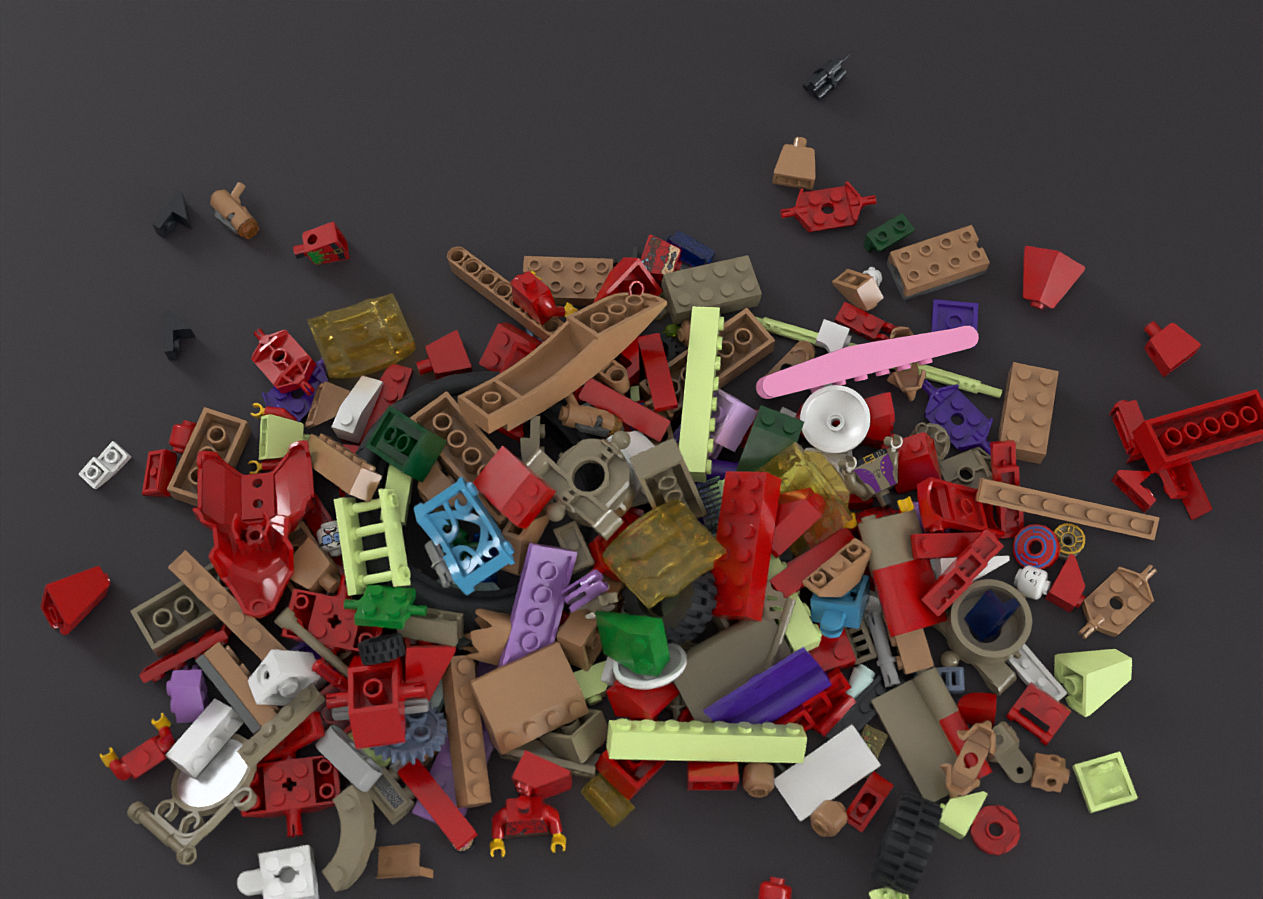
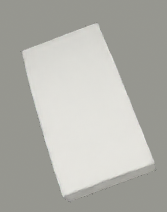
(105, 466)

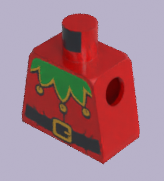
(323, 245)

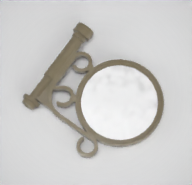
(213, 791)

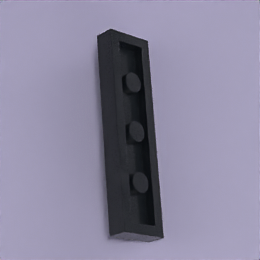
(863, 709)

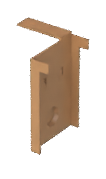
(401, 862)

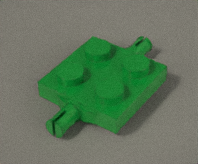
(385, 607)

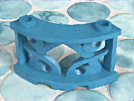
(433, 524)

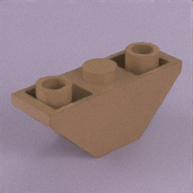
(435, 484)
(521, 538)
(840, 572)

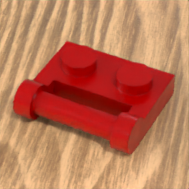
(1043, 707)

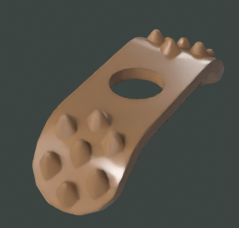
(798, 354)

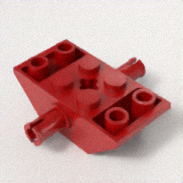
(320, 612)
(376, 701)
(315, 789)

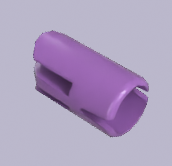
(589, 585)

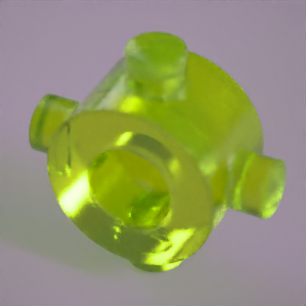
(671, 330)

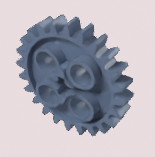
(423, 735)

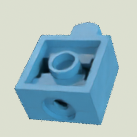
(841, 612)

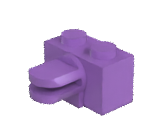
(188, 693)

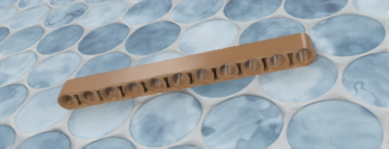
(499, 292)

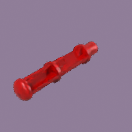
(329, 674)

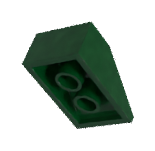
(768, 438)
(406, 444)

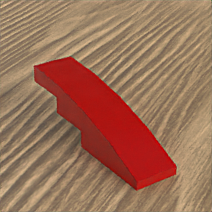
(657, 372)
(1006, 471)
(962, 572)
(790, 579)
(806, 712)
(437, 804)

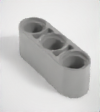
(351, 762)

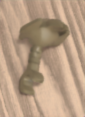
(600, 603)

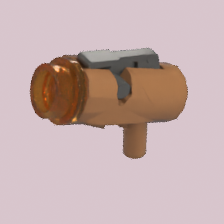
(232, 213)
(589, 419)

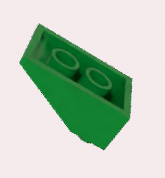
(634, 641)

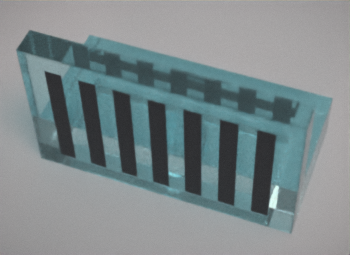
(711, 496)

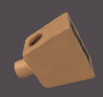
(796, 165)
(315, 568)

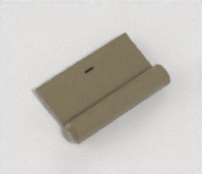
(726, 663)

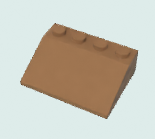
(528, 697)

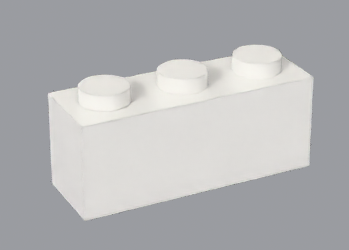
(204, 738)

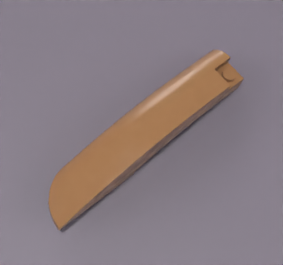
(561, 362)

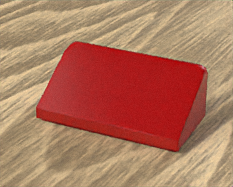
(159, 473)

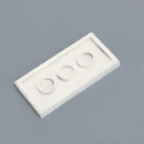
(826, 772)

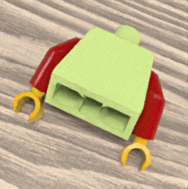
(277, 432)

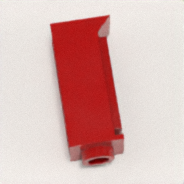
(1126, 419)

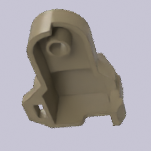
(1009, 755)

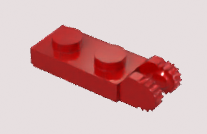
(863, 323)

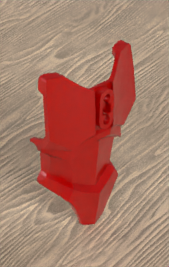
(249, 541)

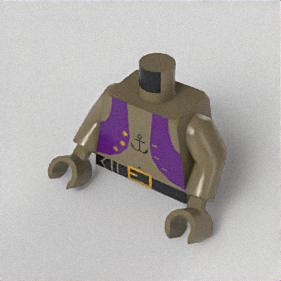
(875, 473)

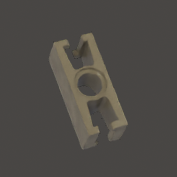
(435, 627)

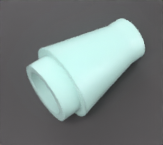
(860, 680)

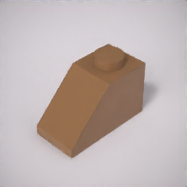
(859, 289)
(325, 403)

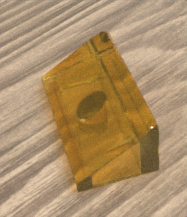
(607, 800)

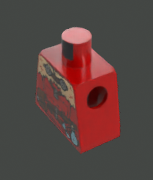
(662, 258)

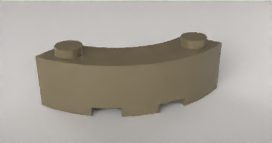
(356, 838)

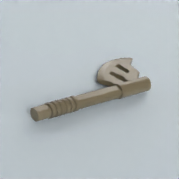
(784, 616)

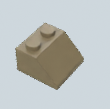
(579, 737)

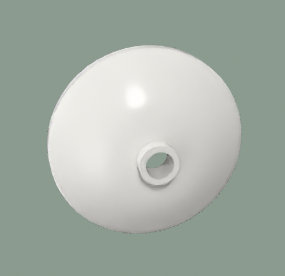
(834, 404)
(669, 673)

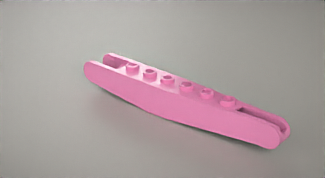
(865, 359)

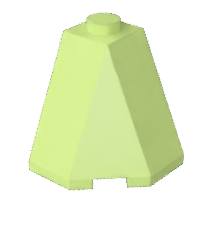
(1091, 677)

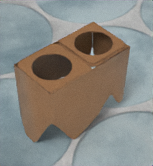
(491, 638)

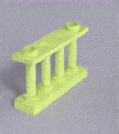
(352, 547)

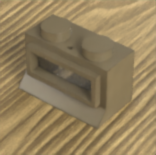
(390, 796)

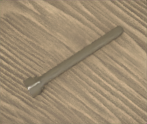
(288, 621)

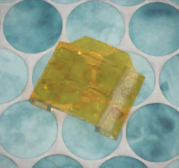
(362, 337)
(812, 470)
(662, 552)

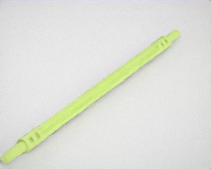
(932, 373)

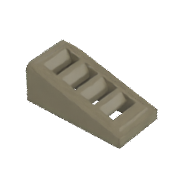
(869, 645)

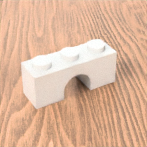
(833, 337)

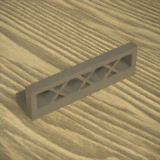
(537, 747)

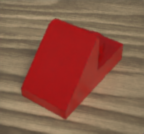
(1130, 484)

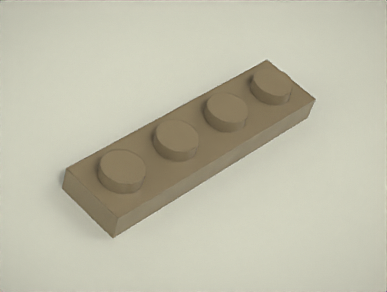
(280, 725)

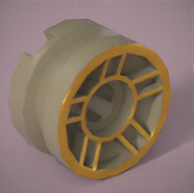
(1076, 538)

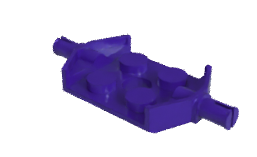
(950, 402)
(301, 406)

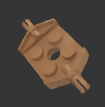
(1128, 588)

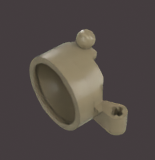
(594, 509)
(986, 657)

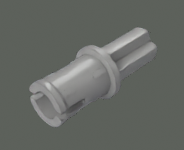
(436, 555)

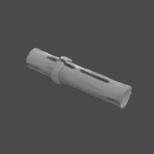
(885, 658)

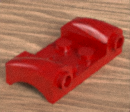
(953, 506)

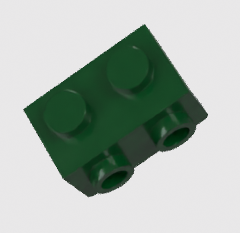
(888, 233)

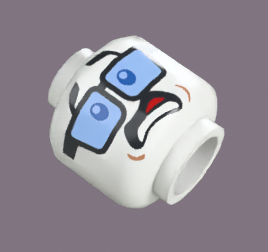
(329, 538)

